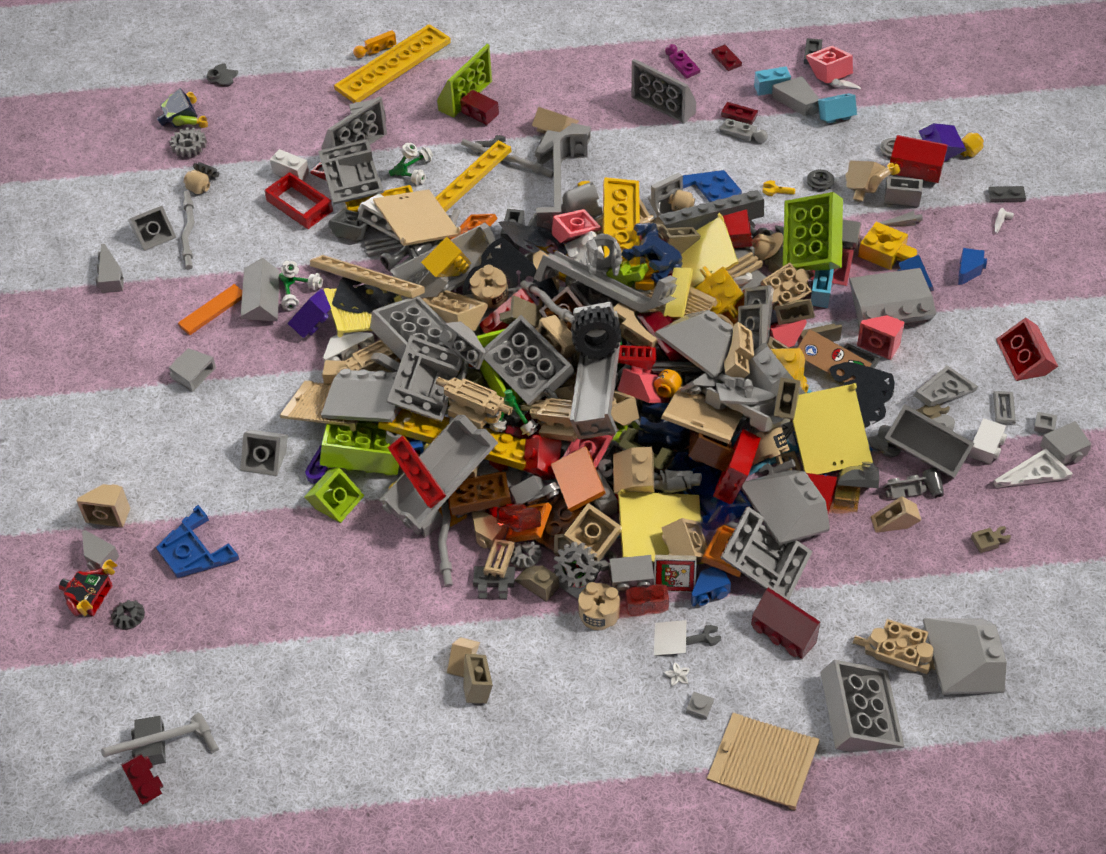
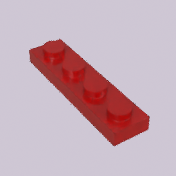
(416, 472)

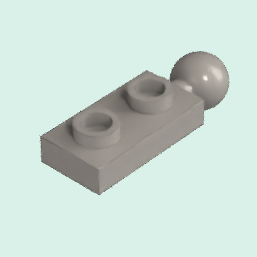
(743, 131)

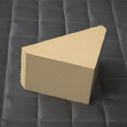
(458, 650)

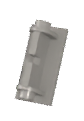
(912, 485)

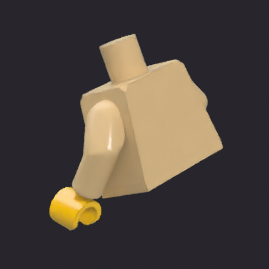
(866, 176)

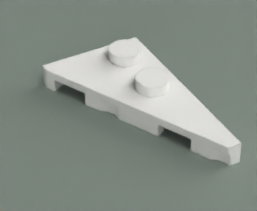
(1037, 469)

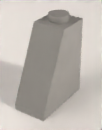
(797, 96)

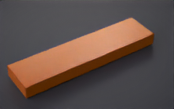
(211, 309)

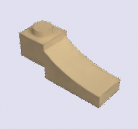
(631, 328)
(740, 352)

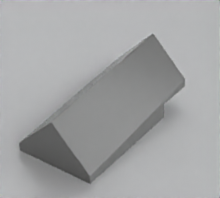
(260, 291)
(757, 313)

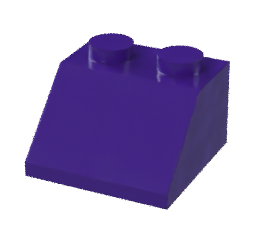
(946, 135)
(310, 314)

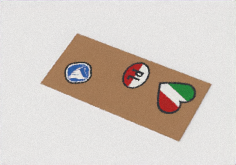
(826, 353)

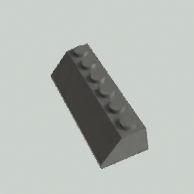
(706, 212)

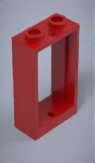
(311, 217)
(739, 467)

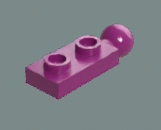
(681, 61)

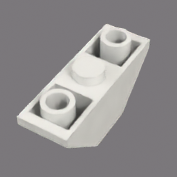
(347, 345)

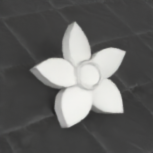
(677, 674)

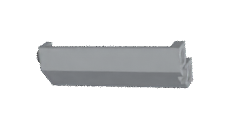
(470, 243)
(450, 462)

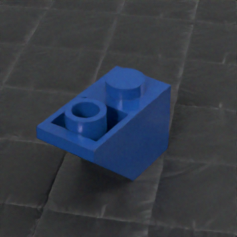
(712, 582)

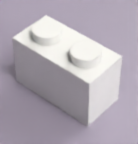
(284, 162)
(987, 441)

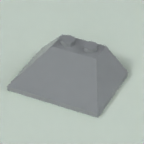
(350, 171)
(701, 339)
(767, 370)
(417, 376)
(789, 505)
(761, 558)
(967, 655)

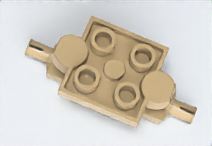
(788, 284)
(362, 359)
(473, 401)
(553, 418)
(899, 646)

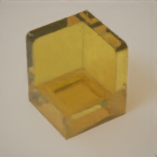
(846, 498)

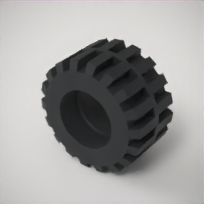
(595, 319)

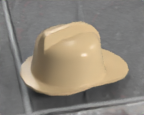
(767, 246)

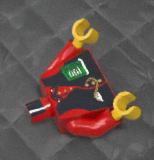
(88, 589)

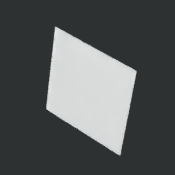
(670, 637)

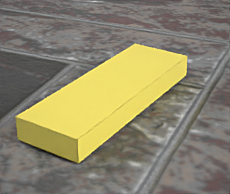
(676, 308)

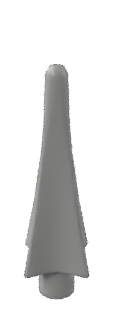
(907, 219)

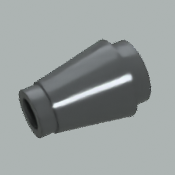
(933, 482)

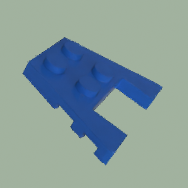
(713, 184)
(185, 551)

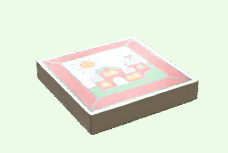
(675, 572)

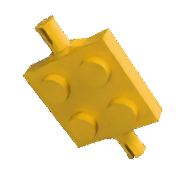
(723, 288)

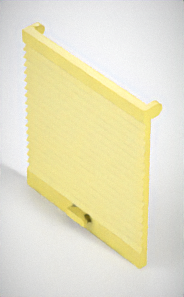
(711, 250)
(347, 321)
(830, 430)
(645, 514)

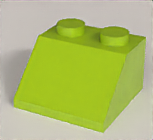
(334, 495)

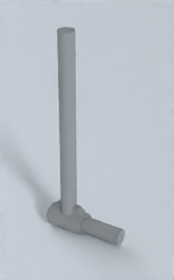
(197, 725)

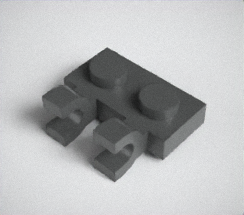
(484, 581)

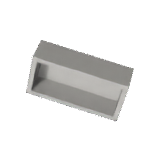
(929, 441)

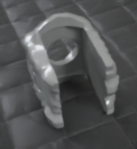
(612, 261)

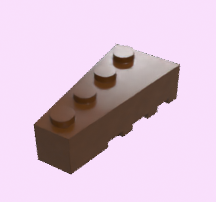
(710, 450)

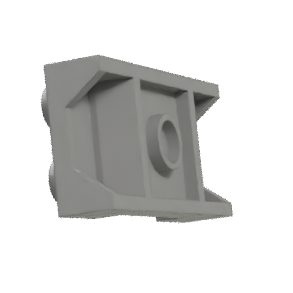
(761, 414)

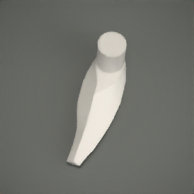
(842, 84)
(1000, 218)
(743, 280)

